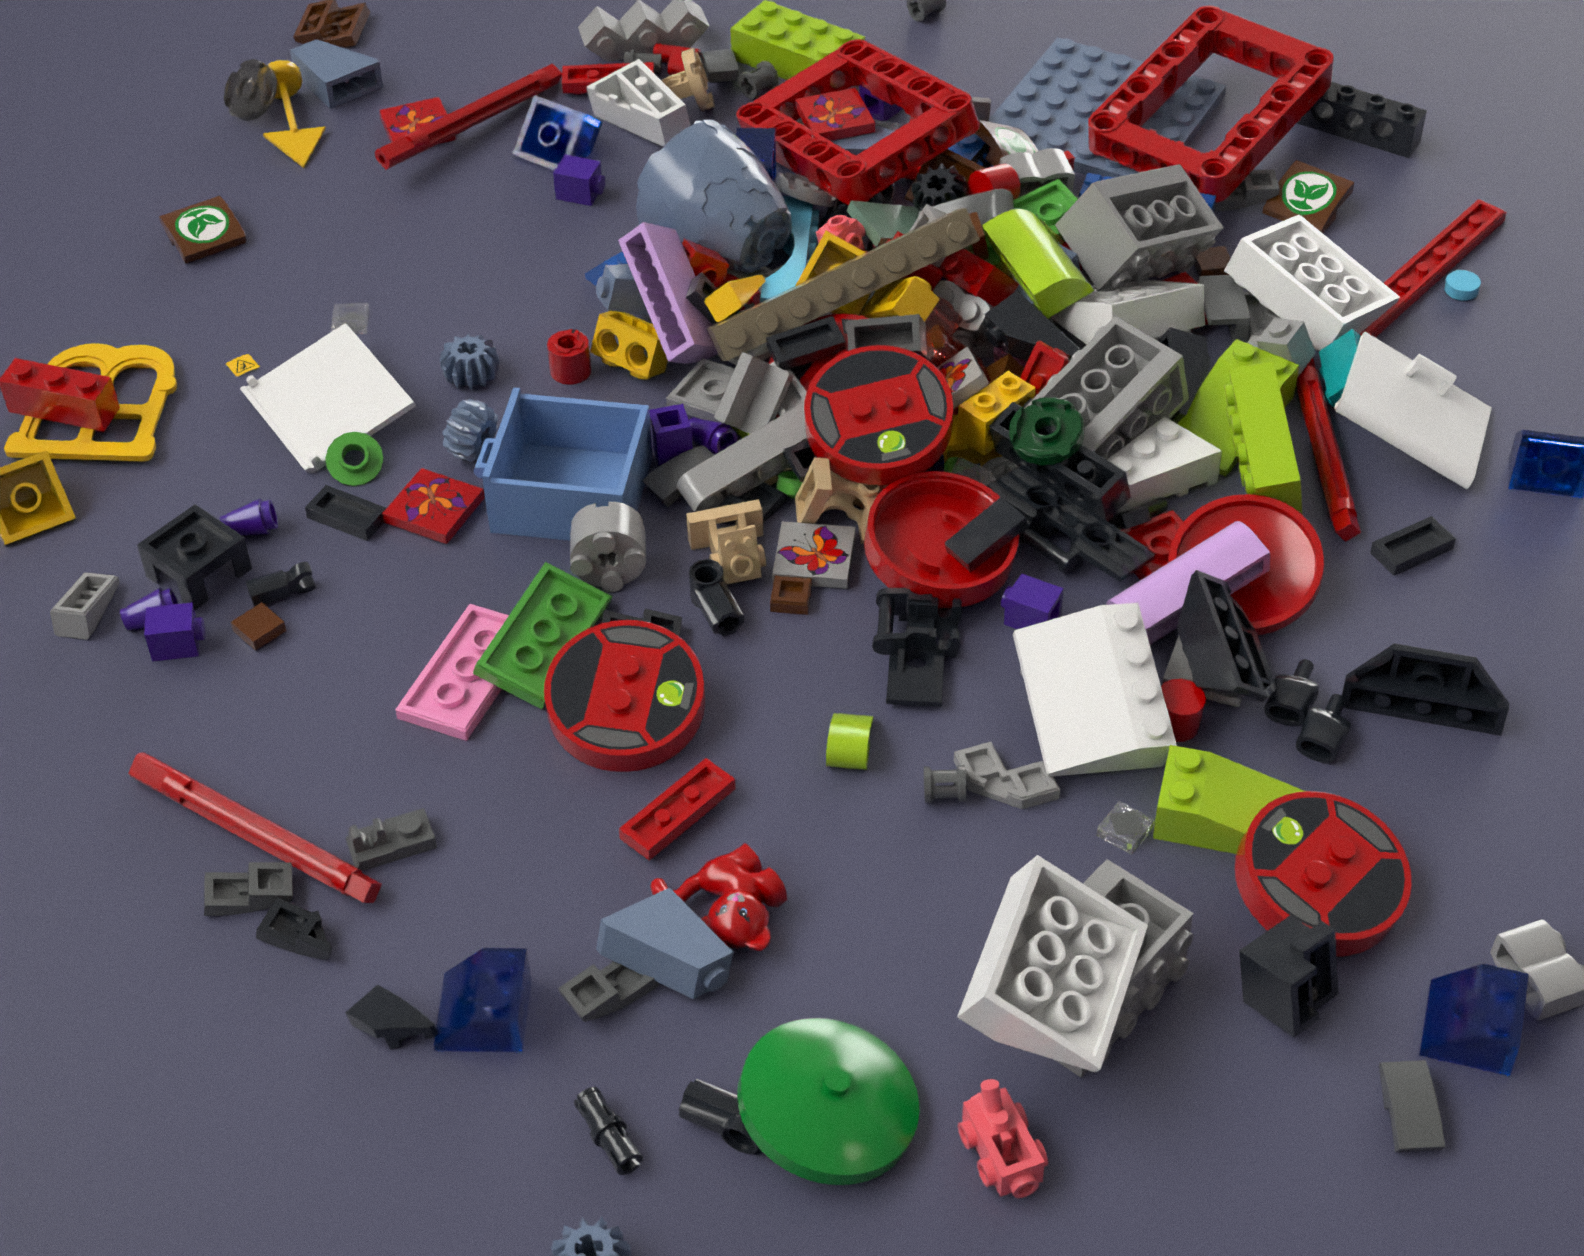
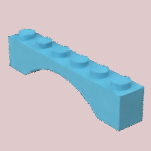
(799, 248)

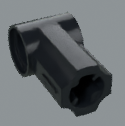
(714, 597)
(716, 1111)

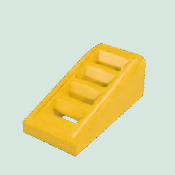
(732, 296)

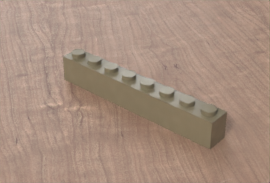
(843, 284)

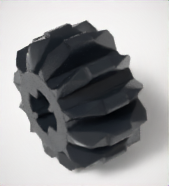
(938, 187)

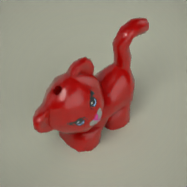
(742, 886)

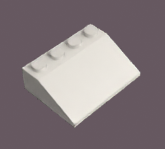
(1309, 280)
(1146, 306)
(1095, 692)
(1054, 968)

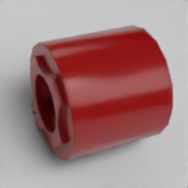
(995, 177)
(569, 357)
(1185, 707)

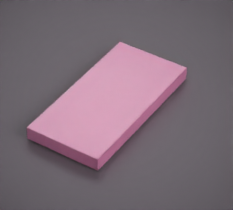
(447, 692)

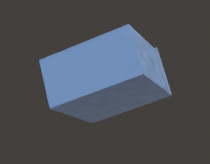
(559, 458)

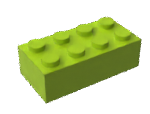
(785, 39)
(1262, 434)

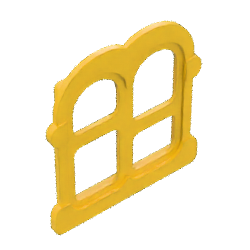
(110, 362)

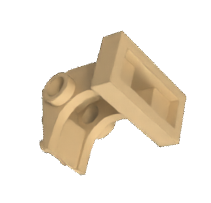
(827, 491)
(731, 546)

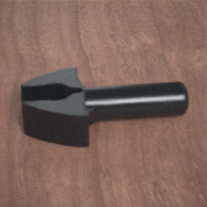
(1139, 514)

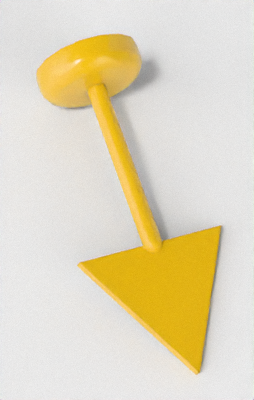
(295, 142)

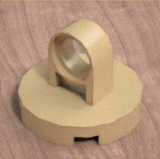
(691, 81)

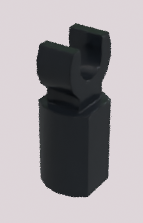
(280, 584)

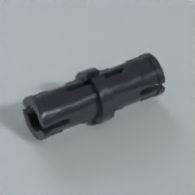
(608, 1130)

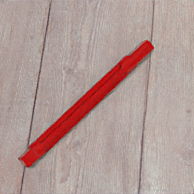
(467, 116)
(1327, 453)
(254, 828)

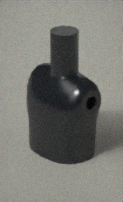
(1293, 696)
(1324, 731)

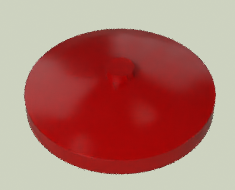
(1294, 549)

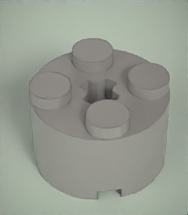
(607, 545)

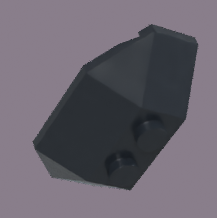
(1222, 642)
(1428, 689)

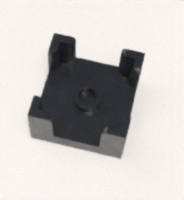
(192, 550)

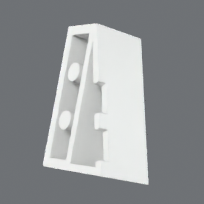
(639, 103)
(1166, 463)

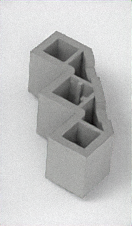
(641, 28)

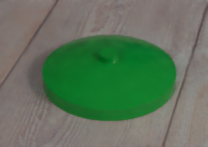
(828, 1101)

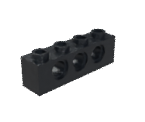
(1367, 119)
(1082, 477)

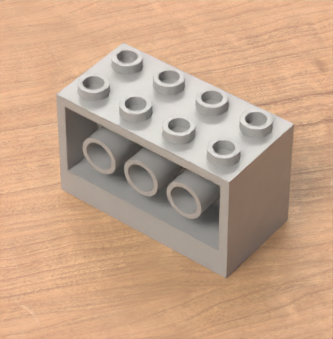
(1139, 227)
(1120, 386)
(1162, 949)

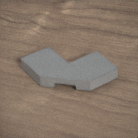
(1016, 787)

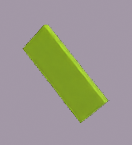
(1036, 261)

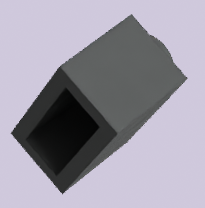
(896, 331)

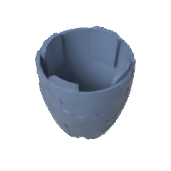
(715, 196)

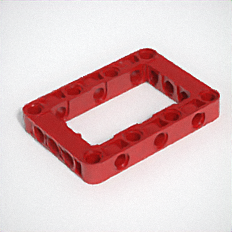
(1302, 76)
(940, 113)

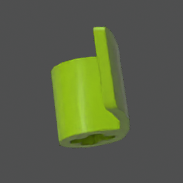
(849, 741)

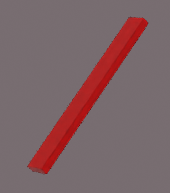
(1438, 259)

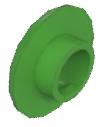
(356, 474)

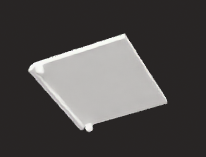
(327, 393)
(1415, 409)

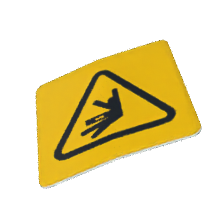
(242, 365)

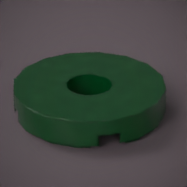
(1047, 448)

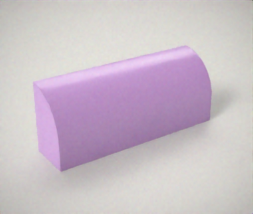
(663, 281)
(1230, 555)

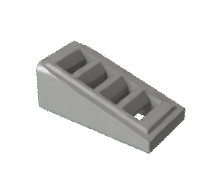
(82, 609)

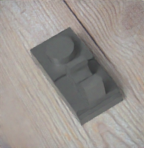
(390, 839)

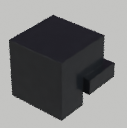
(1290, 973)

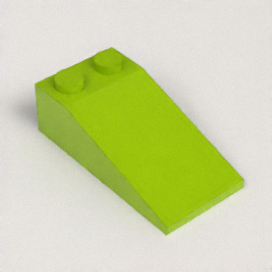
(1208, 410)
(1211, 799)

